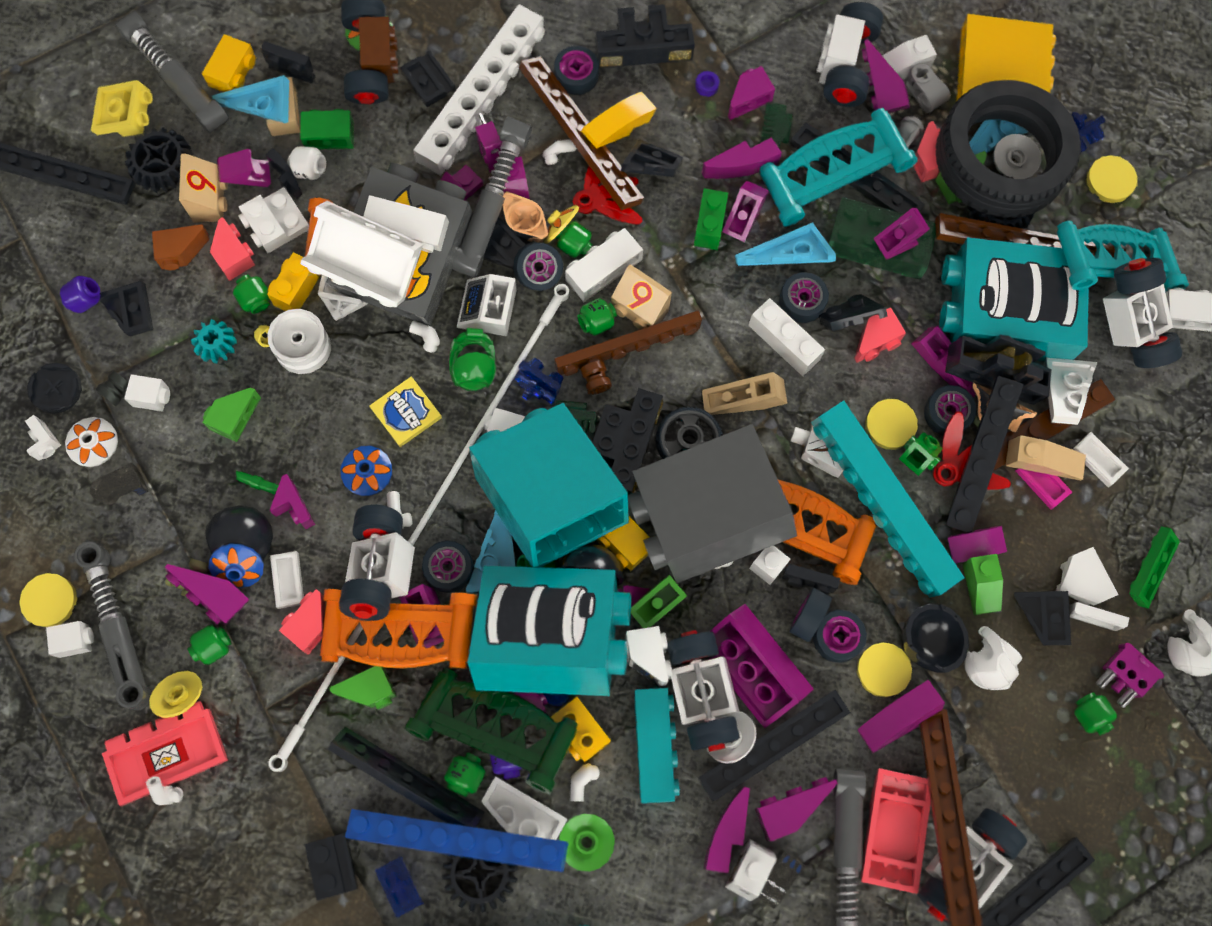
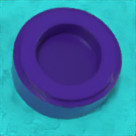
(707, 83)

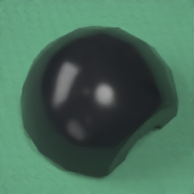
(240, 526)
(593, 557)
(935, 638)

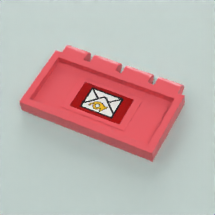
(171, 752)

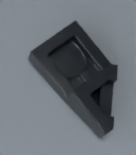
(287, 177)

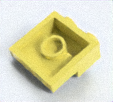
(121, 109)

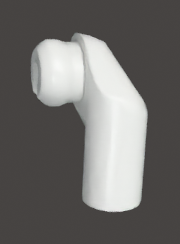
(556, 148)
(428, 333)
(393, 501)
(580, 778)
(163, 794)

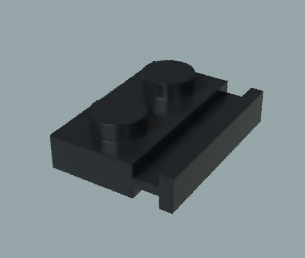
(288, 62)
(428, 79)
(331, 866)

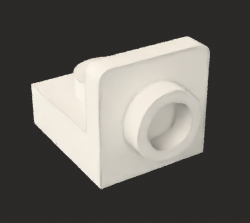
(45, 440)

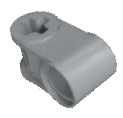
(927, 90)

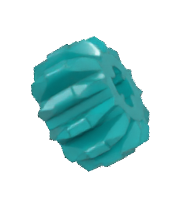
(214, 341)

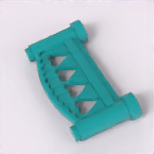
(791, 196)
(1086, 267)

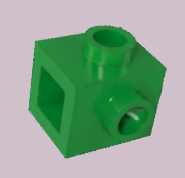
(921, 453)

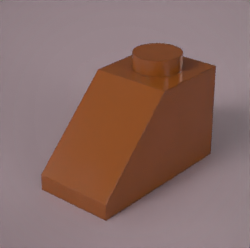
(178, 245)

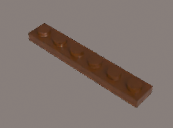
(620, 346)
(1042, 427)

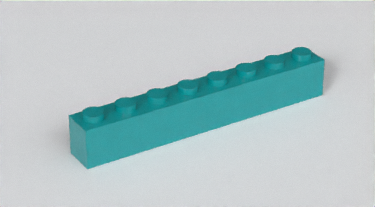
(887, 500)

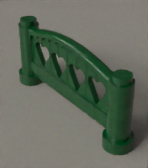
(540, 759)

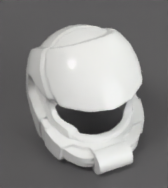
(1194, 657)
(995, 664)

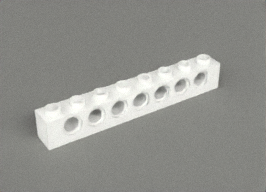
(520, 23)

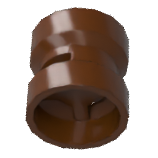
(596, 377)

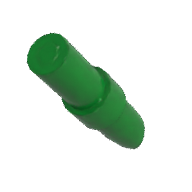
(256, 482)

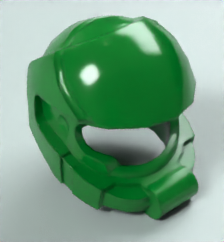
(474, 369)

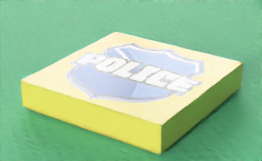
(405, 411)

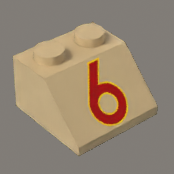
(201, 190)
(641, 299)

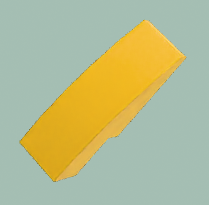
(619, 120)

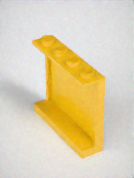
(1005, 51)

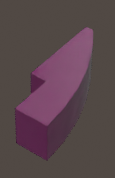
(741, 160)
(933, 348)
(901, 716)
(728, 831)

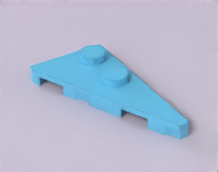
(263, 99)
(991, 133)
(797, 246)
(495, 551)

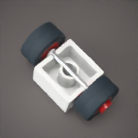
(843, 82)
(1141, 314)
(377, 564)
(703, 690)
(991, 836)

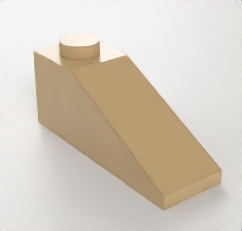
(746, 395)
(1045, 458)

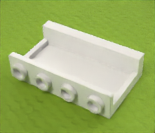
(362, 254)

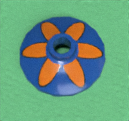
(367, 482)
(236, 564)

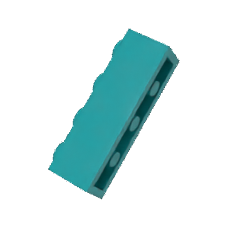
(654, 746)

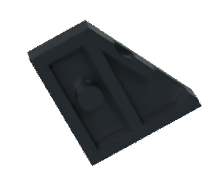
(651, 160)
(503, 245)
(129, 307)
(851, 312)
(1048, 615)

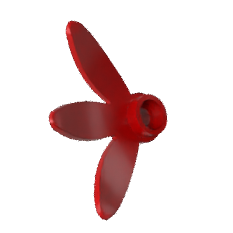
(597, 200)
(956, 463)

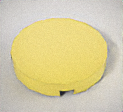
(1112, 179)
(891, 424)
(48, 600)
(884, 670)

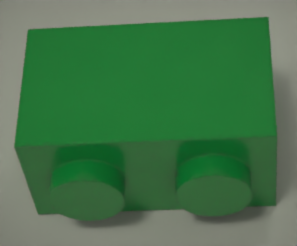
(327, 129)
(710, 219)

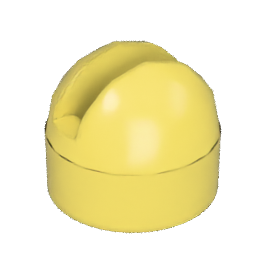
(258, 335)

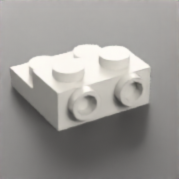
(273, 219)

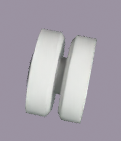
(299, 341)

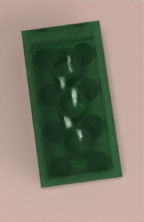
(854, 240)

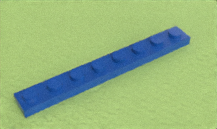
(457, 840)

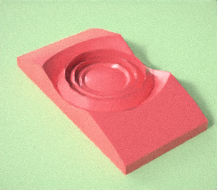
(896, 831)

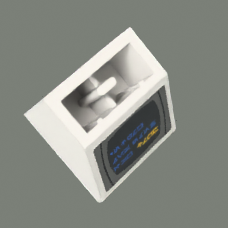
(488, 304)
(646, 654)

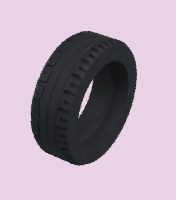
(1029, 108)

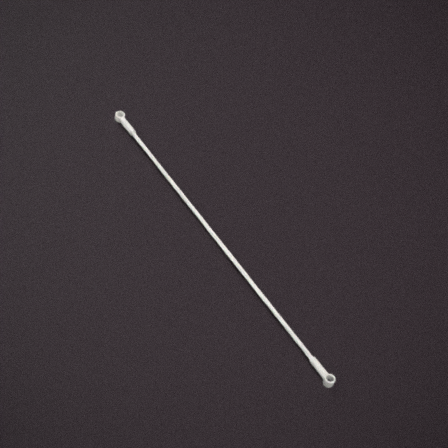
(545, 319)

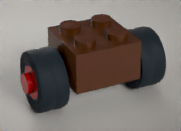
(377, 51)

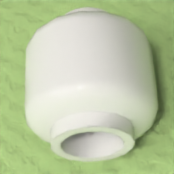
(307, 163)

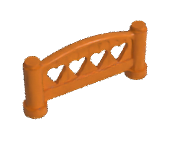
(844, 552)
(452, 621)

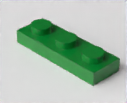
(1154, 567)

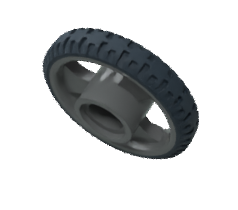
(689, 418)

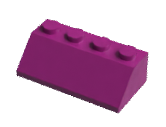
(759, 667)

